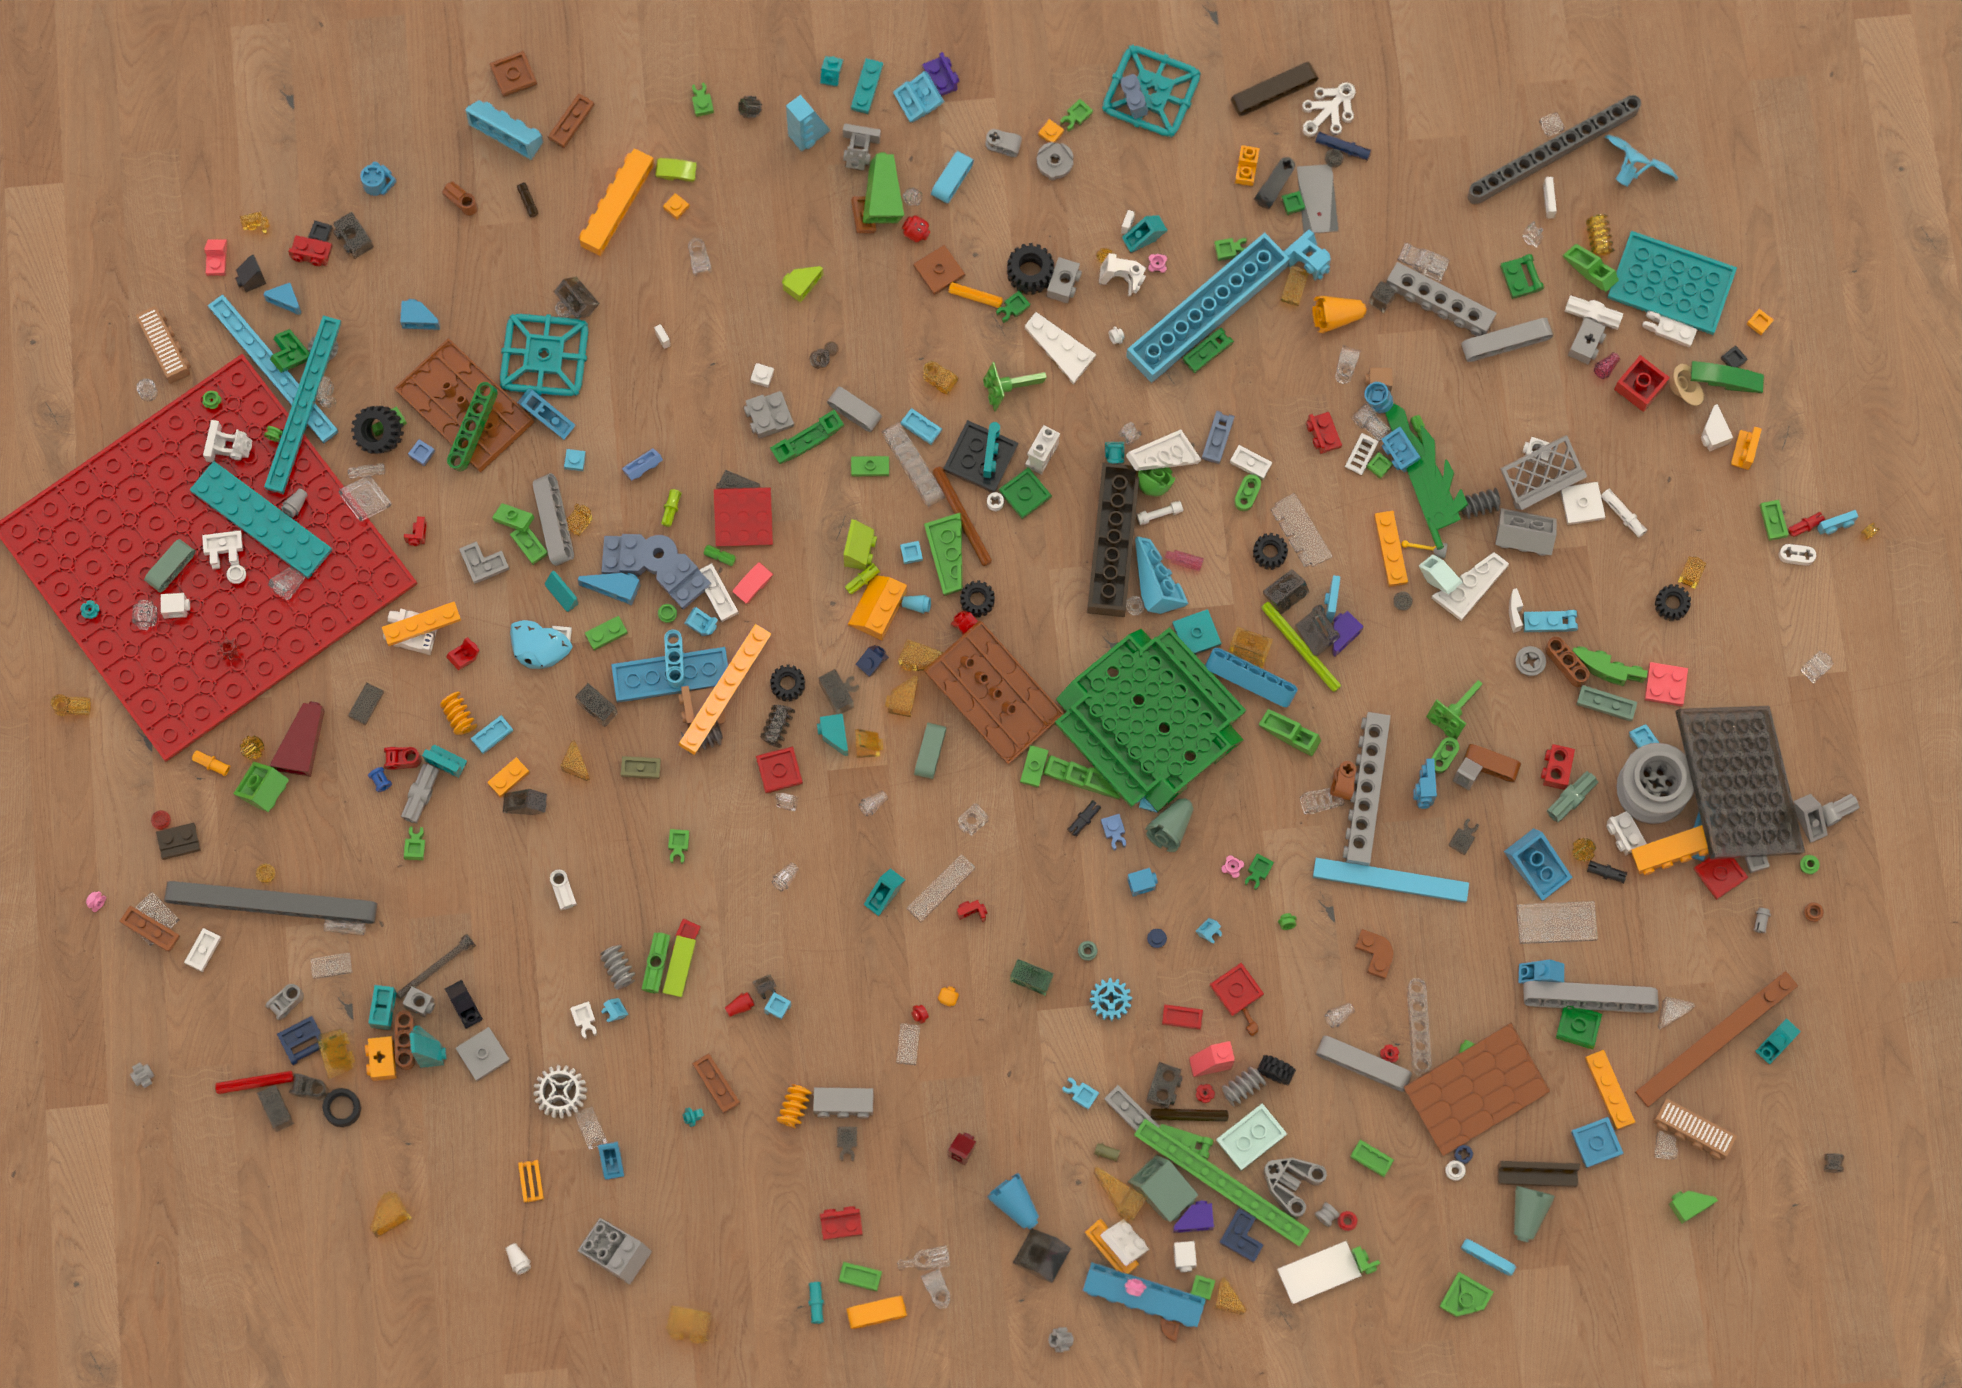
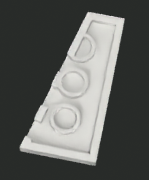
(1165, 452)
(1474, 586)

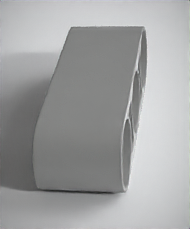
(854, 409)

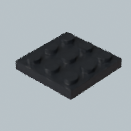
(969, 457)

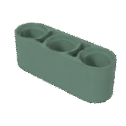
(169, 565)
(930, 750)

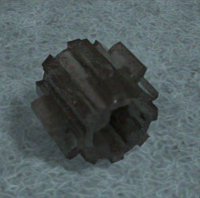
(749, 106)

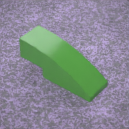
(1591, 267)
(1290, 732)

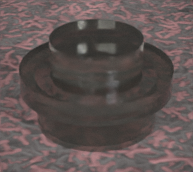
(1333, 158)
(1402, 601)

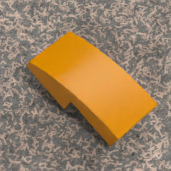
(1247, 165)

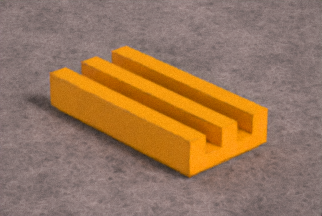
(528, 1164)

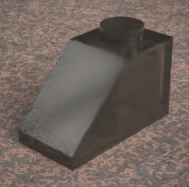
(525, 802)

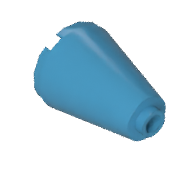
(1015, 1201)

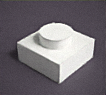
(762, 375)

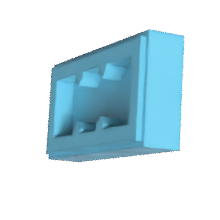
(921, 426)
(492, 734)
(1642, 736)

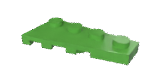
(946, 548)

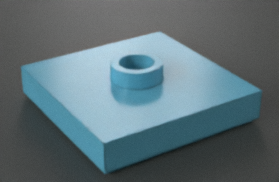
(1331, 598)

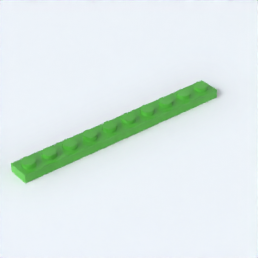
(1222, 1182)

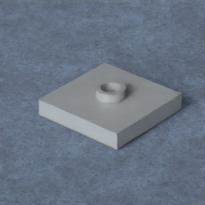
(482, 1054)

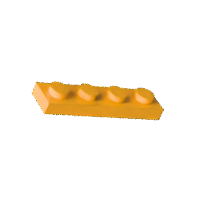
(1391, 548)
(421, 623)
(1610, 1089)

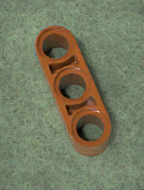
(1566, 653)
(1494, 763)
(400, 1032)

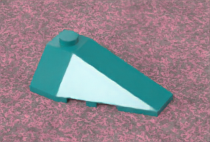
(426, 1049)

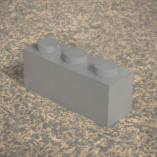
(843, 1102)

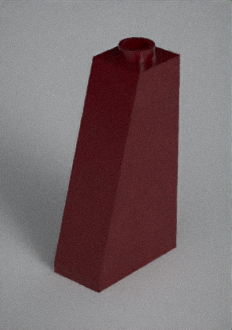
(300, 743)

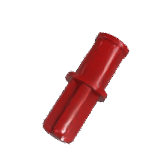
(1806, 524)

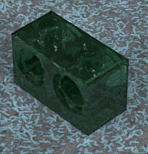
(1031, 977)

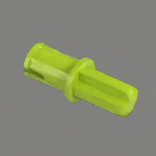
(671, 507)
(862, 578)

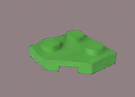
(1465, 1296)

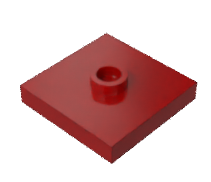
(779, 769)
(1720, 875)
(1236, 989)

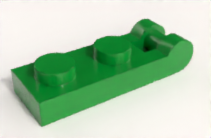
(1207, 350)

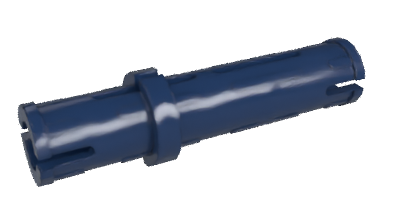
(1341, 145)

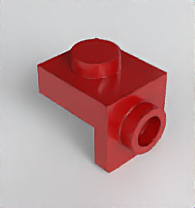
(964, 621)
(463, 654)
(967, 909)

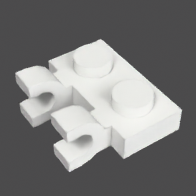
(223, 543)

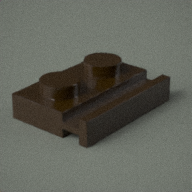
(178, 841)

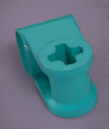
(1114, 452)

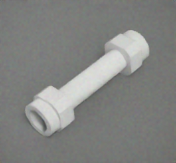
(1144, 517)

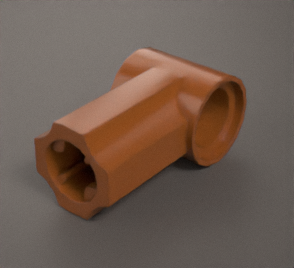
(460, 198)

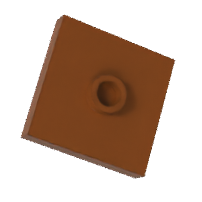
(513, 73)
(939, 269)

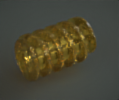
(1598, 236)

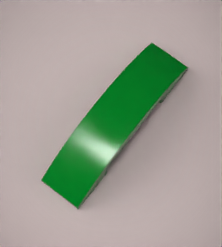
(808, 438)

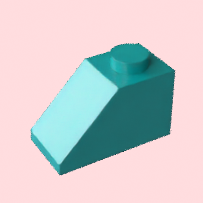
(1144, 233)
(833, 732)
(884, 891)

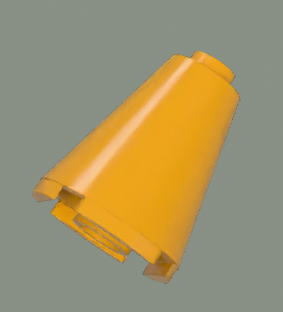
(1336, 312)

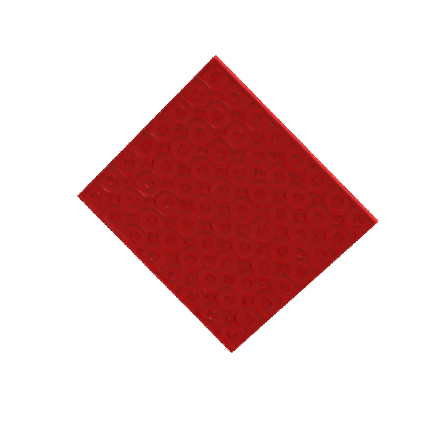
(127, 506)

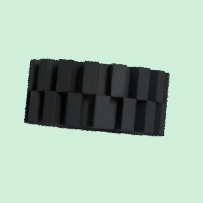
(1270, 540)
(980, 588)
(1667, 612)
(787, 672)
(1276, 1069)

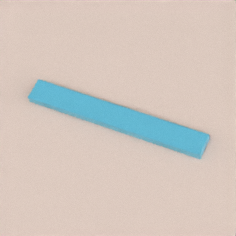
(1391, 880)

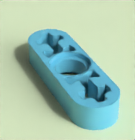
(1488, 1257)

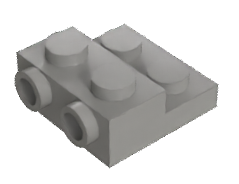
(768, 414)

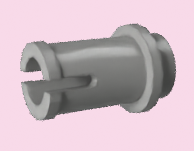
(1761, 920)

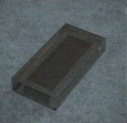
(366, 703)

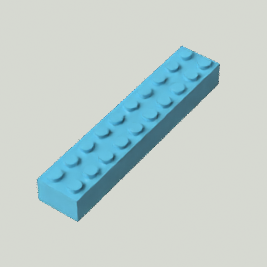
(1208, 307)

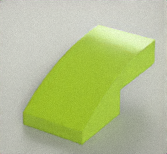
(675, 168)

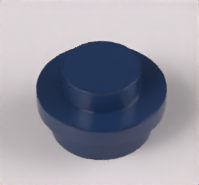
(1156, 938)

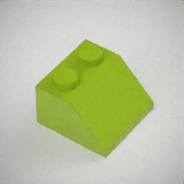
(859, 546)

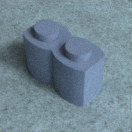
(1134, 96)

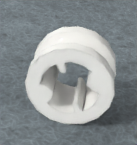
(994, 496)

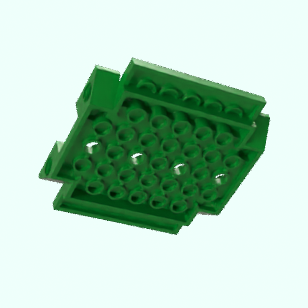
(1125, 737)

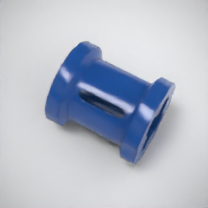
(380, 785)

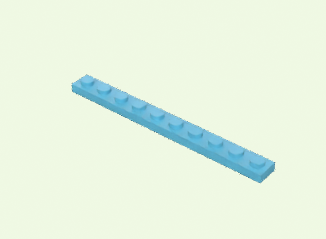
(261, 356)

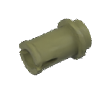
(1106, 1152)

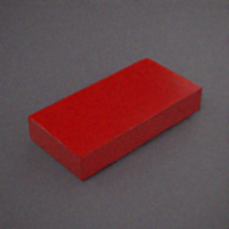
(1182, 1017)

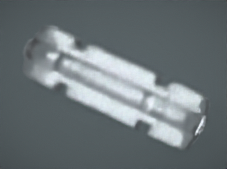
(366, 470)

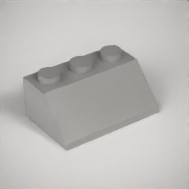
(1526, 532)

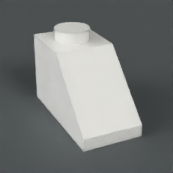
(1716, 430)

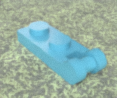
(1550, 621)

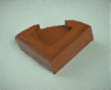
(1170, 1328)

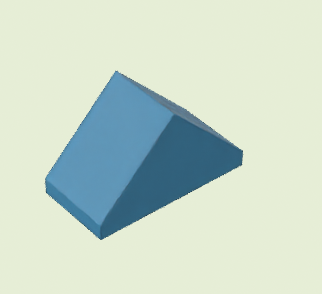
(283, 297)
(611, 1160)

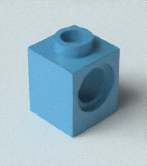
(1142, 881)

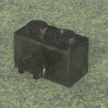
(837, 691)

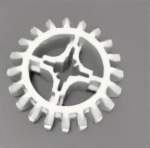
(553, 1097)

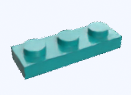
(867, 86)

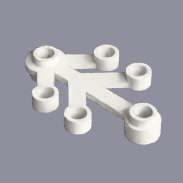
(1329, 107)

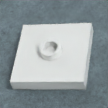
(1582, 503)

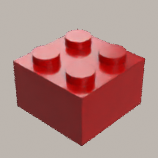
(1641, 383)

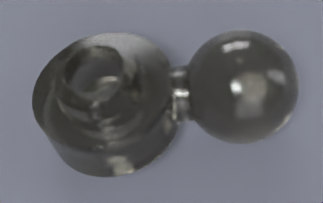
(830, 349)

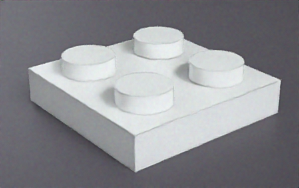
(1124, 1242)

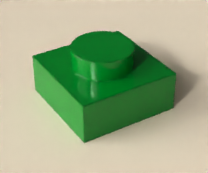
(1293, 202)

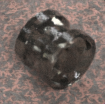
(1834, 1163)

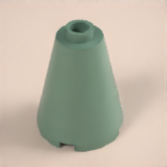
(1170, 825)
(1530, 1212)

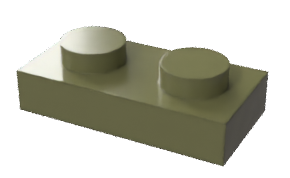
(640, 767)

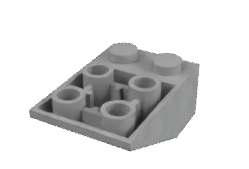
(615, 1250)

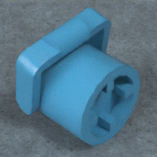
(374, 179)

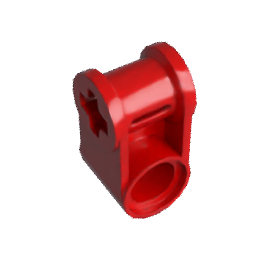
(397, 758)

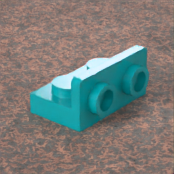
(444, 760)

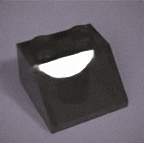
(1042, 1255)

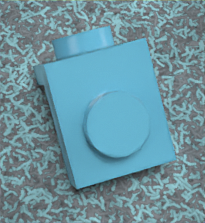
(701, 622)

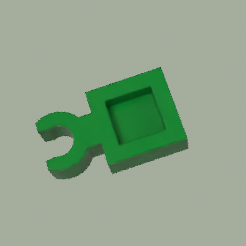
(1014, 305)
(1259, 869)

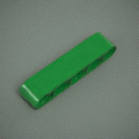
(470, 417)

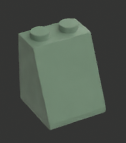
(1164, 1188)

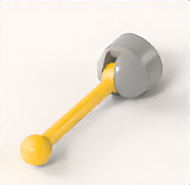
(1439, 553)

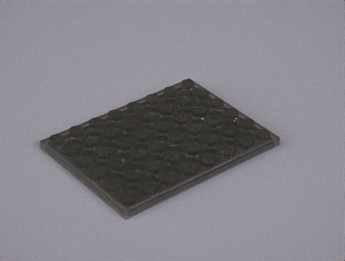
(1740, 782)

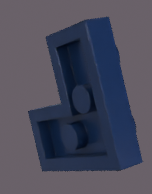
(1236, 1236)

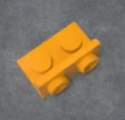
(1746, 448)

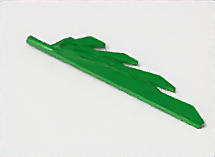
(1428, 483)

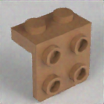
(693, 702)

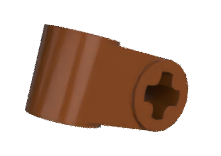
(1343, 781)

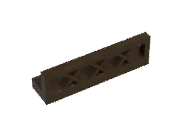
(1538, 1173)

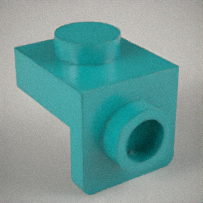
(831, 70)

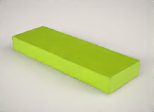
(679, 966)

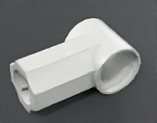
(562, 891)

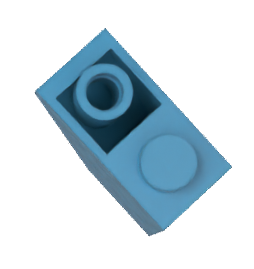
(1541, 971)

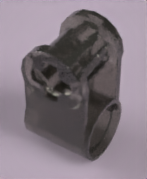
(305, 1086)

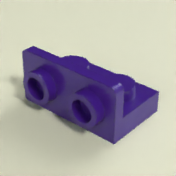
(941, 74)

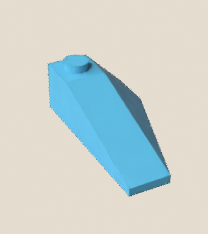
(1156, 585)

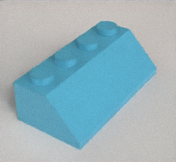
(504, 129)

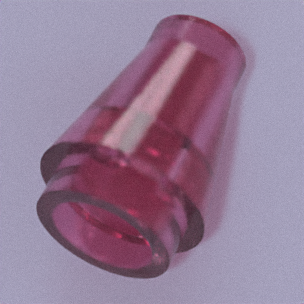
(1605, 367)

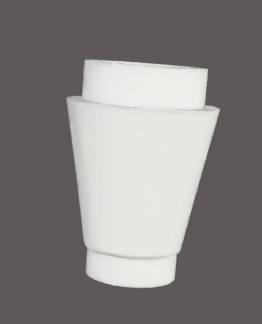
(518, 1260)

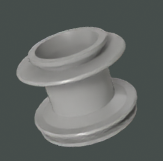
(1636, 790)

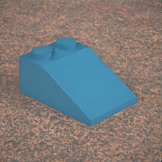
(1538, 863)

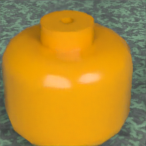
(948, 996)

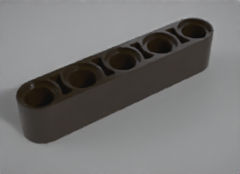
(1274, 89)

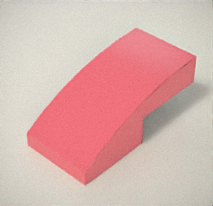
(752, 582)

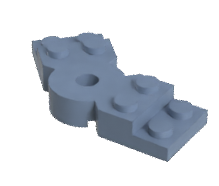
(674, 571)

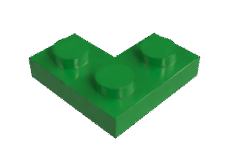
(292, 352)

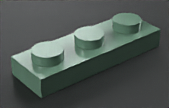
(1606, 703)

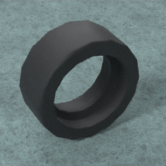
(333, 1095)

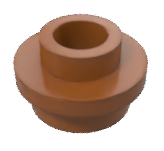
(1813, 906)

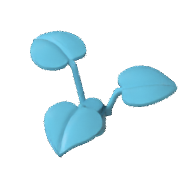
(1628, 170)

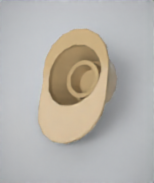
(1683, 387)

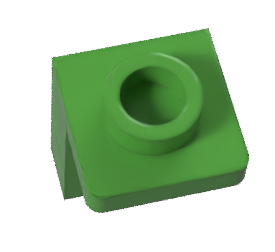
(1361, 1258)

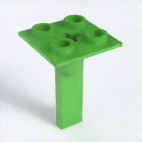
(998, 386)
(1448, 717)

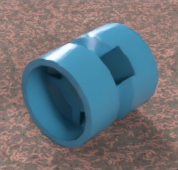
(1379, 397)

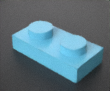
(1831, 525)

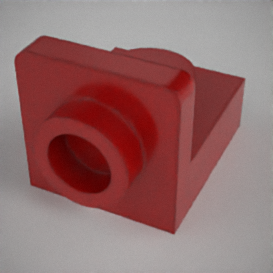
(419, 532)

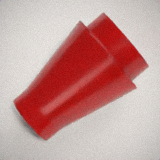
(740, 1004)

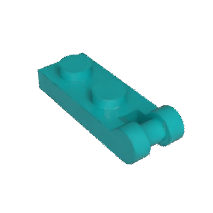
(991, 449)

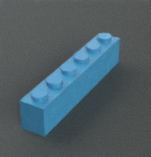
(1154, 1300)

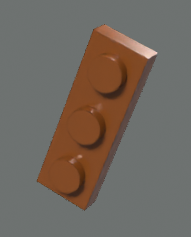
(571, 120)
(149, 929)
(716, 1083)

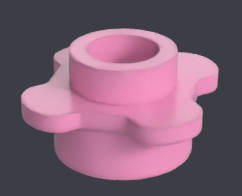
(1157, 258)
(1230, 860)
(95, 901)
(1135, 1287)

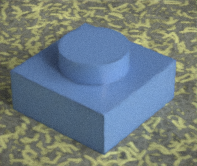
(421, 452)

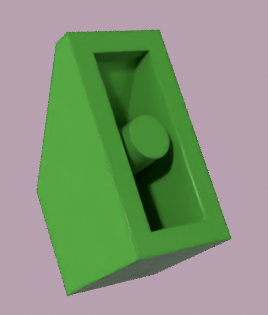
(1690, 1204)

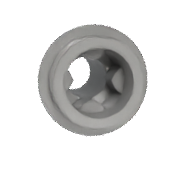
(294, 503)

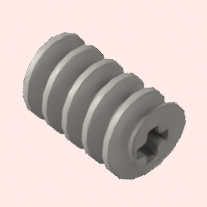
(617, 967)
(1243, 1085)

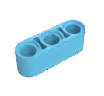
(952, 177)
(674, 650)

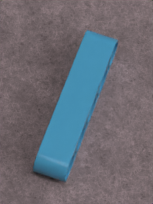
(1251, 677)

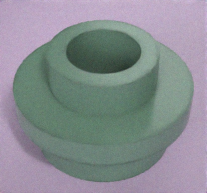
(1087, 944)

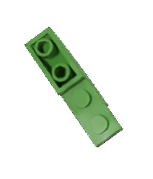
(1599, 665)

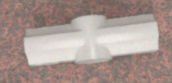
(1594, 311)

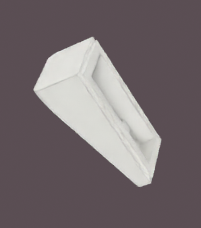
(1369, 440)

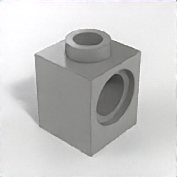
(411, 998)

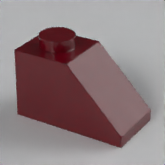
(962, 1148)

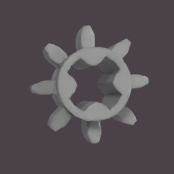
(142, 1075)
(1061, 1339)

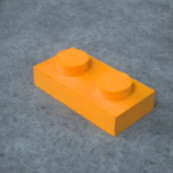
(508, 777)

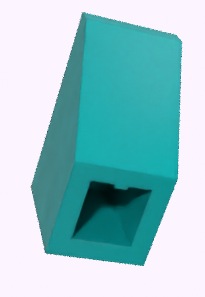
(1778, 1041)

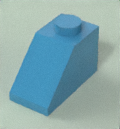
(417, 316)

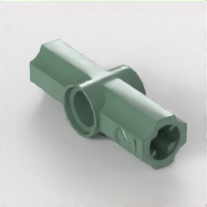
(1572, 796)

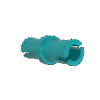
(816, 1303)

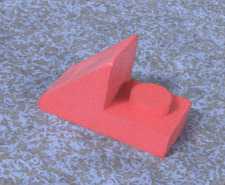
(216, 257)

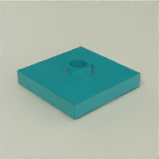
(1197, 632)

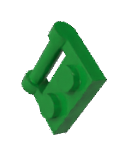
(1516, 279)

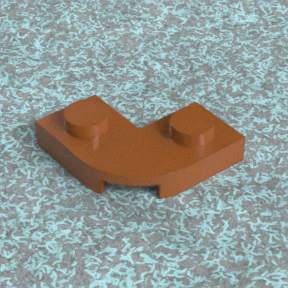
(1380, 949)

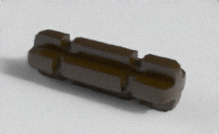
(527, 200)

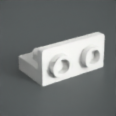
(1625, 832)

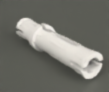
(1621, 510)

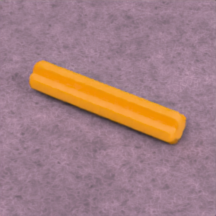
(975, 295)

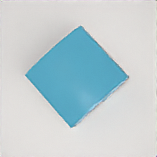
(918, 97)

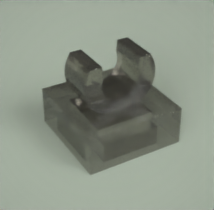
(764, 984)

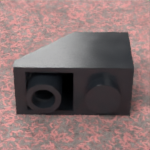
(463, 1004)

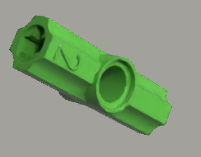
(658, 951)

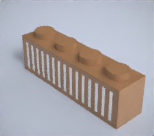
(163, 345)
(1694, 1129)

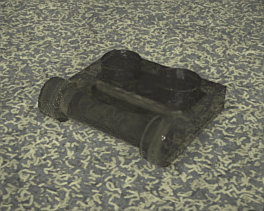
(1313, 632)

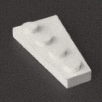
(1063, 349)

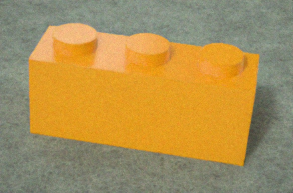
(878, 606)

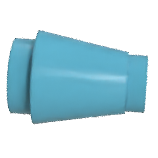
(917, 603)

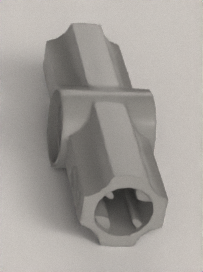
(420, 793)

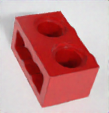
(1563, 767)

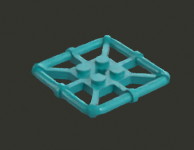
(1160, 84)
(551, 364)

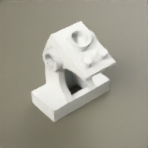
(1120, 267)
(217, 440)

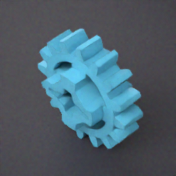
(1102, 999)

